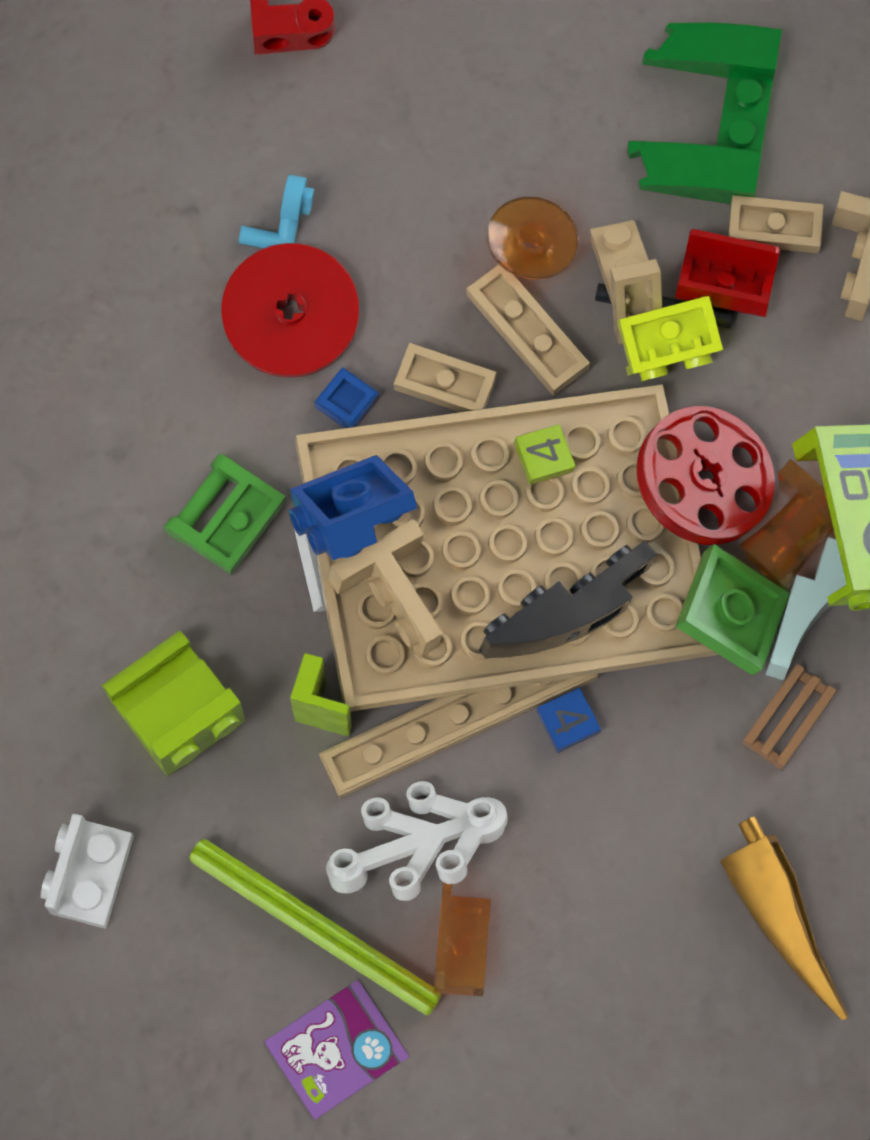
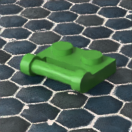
(236, 523)

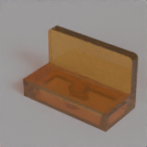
(461, 944)

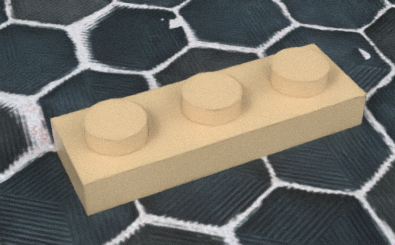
(528, 329)

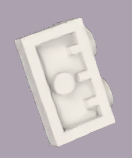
(86, 871)

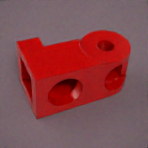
(291, 26)

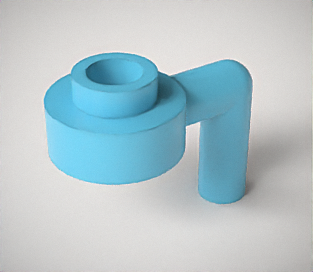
(296, 201)

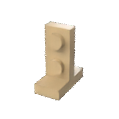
(854, 215)
(626, 271)
(391, 584)

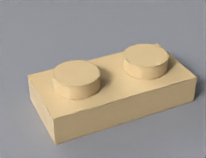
(777, 223)
(444, 380)

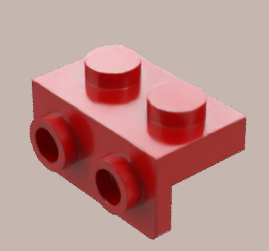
(729, 271)

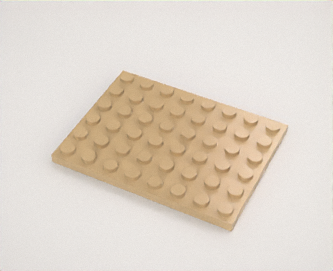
(500, 539)

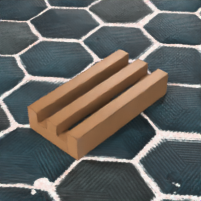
(811, 684)

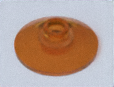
(534, 222)

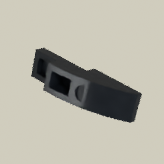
(557, 618)

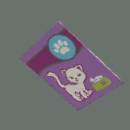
(336, 1049)

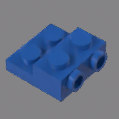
(346, 504)

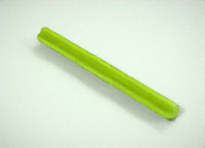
(315, 926)

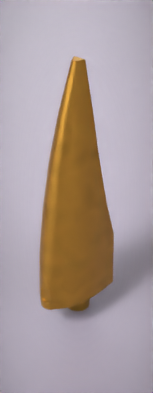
(775, 902)

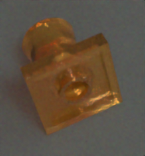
(794, 532)

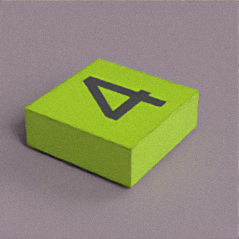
(544, 454)

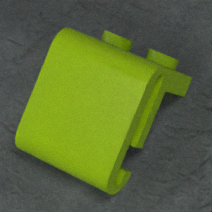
(174, 703)

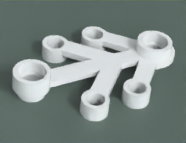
(474, 822)

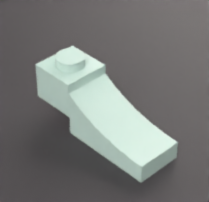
(805, 606)

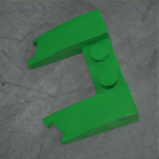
(748, 61)

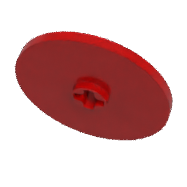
(272, 280)

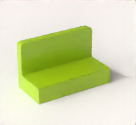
(308, 703)

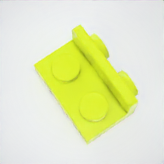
(670, 336)

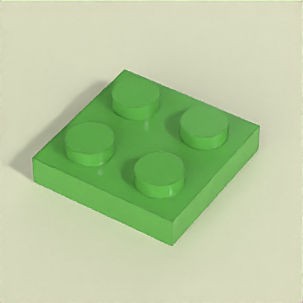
(732, 610)

